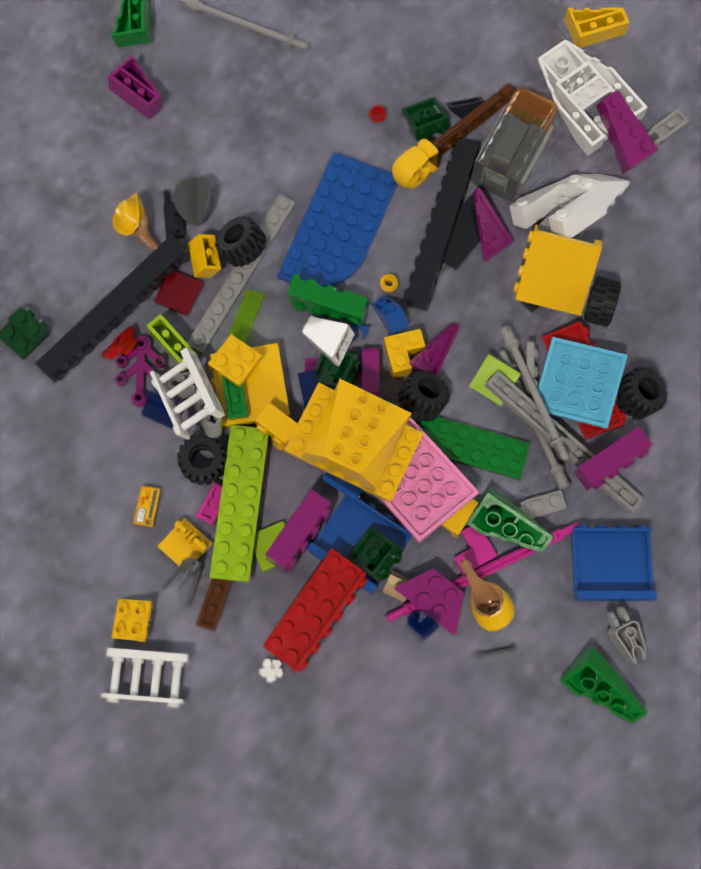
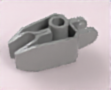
(626, 636)

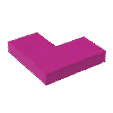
(479, 552)

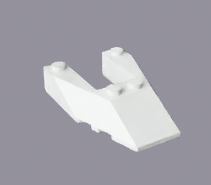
(580, 83)
(581, 197)

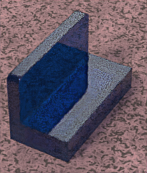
(156, 410)

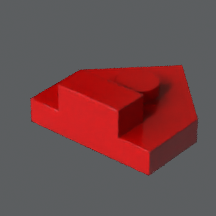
(122, 343)

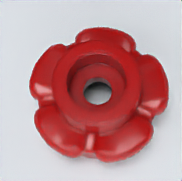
(377, 109)

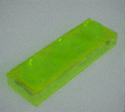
(246, 315)

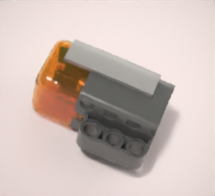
(514, 144)

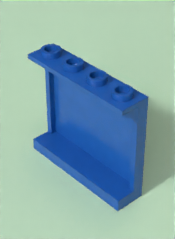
(349, 525)
(612, 563)

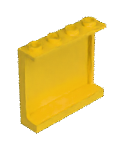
(557, 271)
(261, 387)

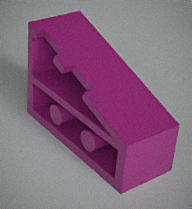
(134, 88)

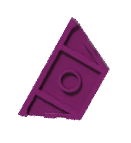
(434, 597)

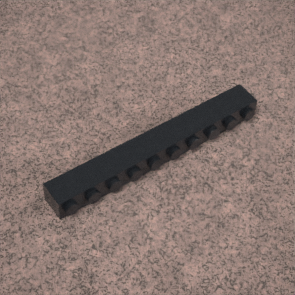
(442, 225)
(112, 309)

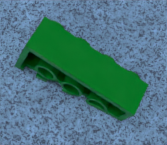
(327, 301)

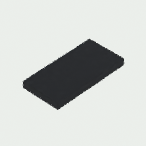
(465, 235)

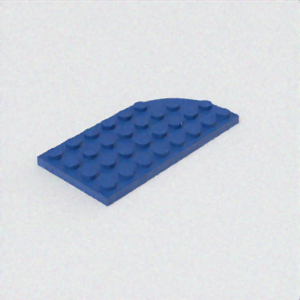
(339, 222)

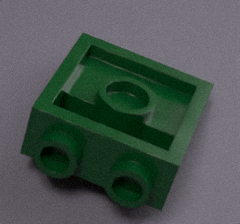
(426, 119)
(24, 332)
(330, 374)
(375, 554)

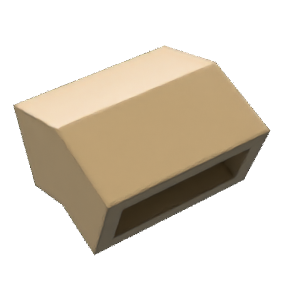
(393, 580)

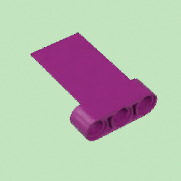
(368, 377)

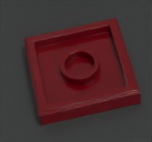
(179, 293)

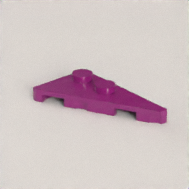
(491, 230)
(434, 354)

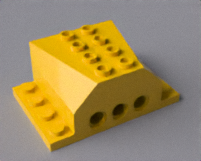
(355, 438)

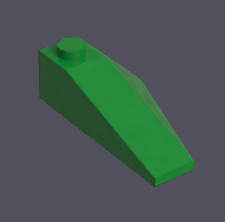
(504, 520)
(598, 681)

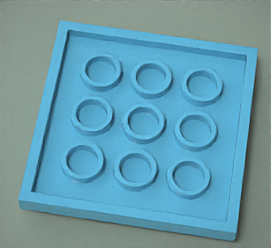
(581, 382)

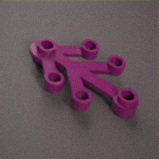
(139, 368)

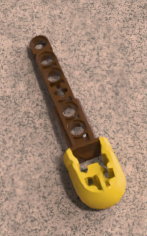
(418, 161)

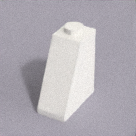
(329, 337)

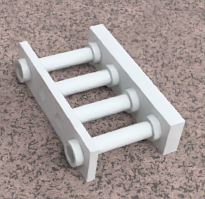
(204, 392)
(138, 658)

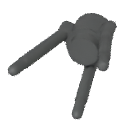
(190, 567)

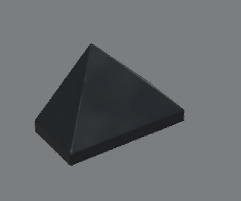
(464, 107)

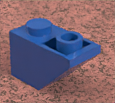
(390, 314)

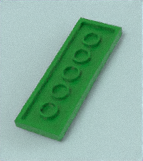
(478, 447)

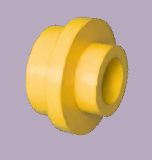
(389, 278)

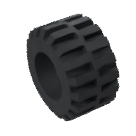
(240, 241)
(602, 301)
(651, 387)
(423, 395)
(197, 444)

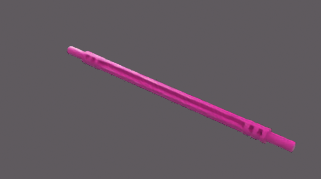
(487, 569)

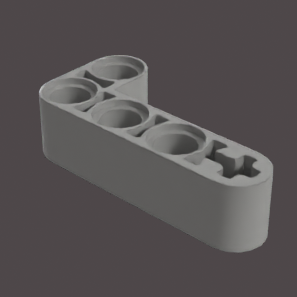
(211, 430)

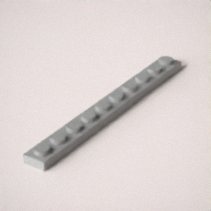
(238, 279)
(578, 454)

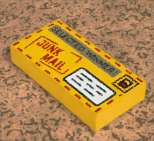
(147, 506)

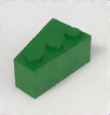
(133, 23)

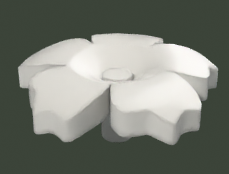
(271, 670)

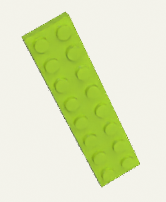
(239, 504)

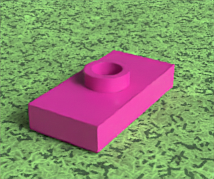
(210, 507)

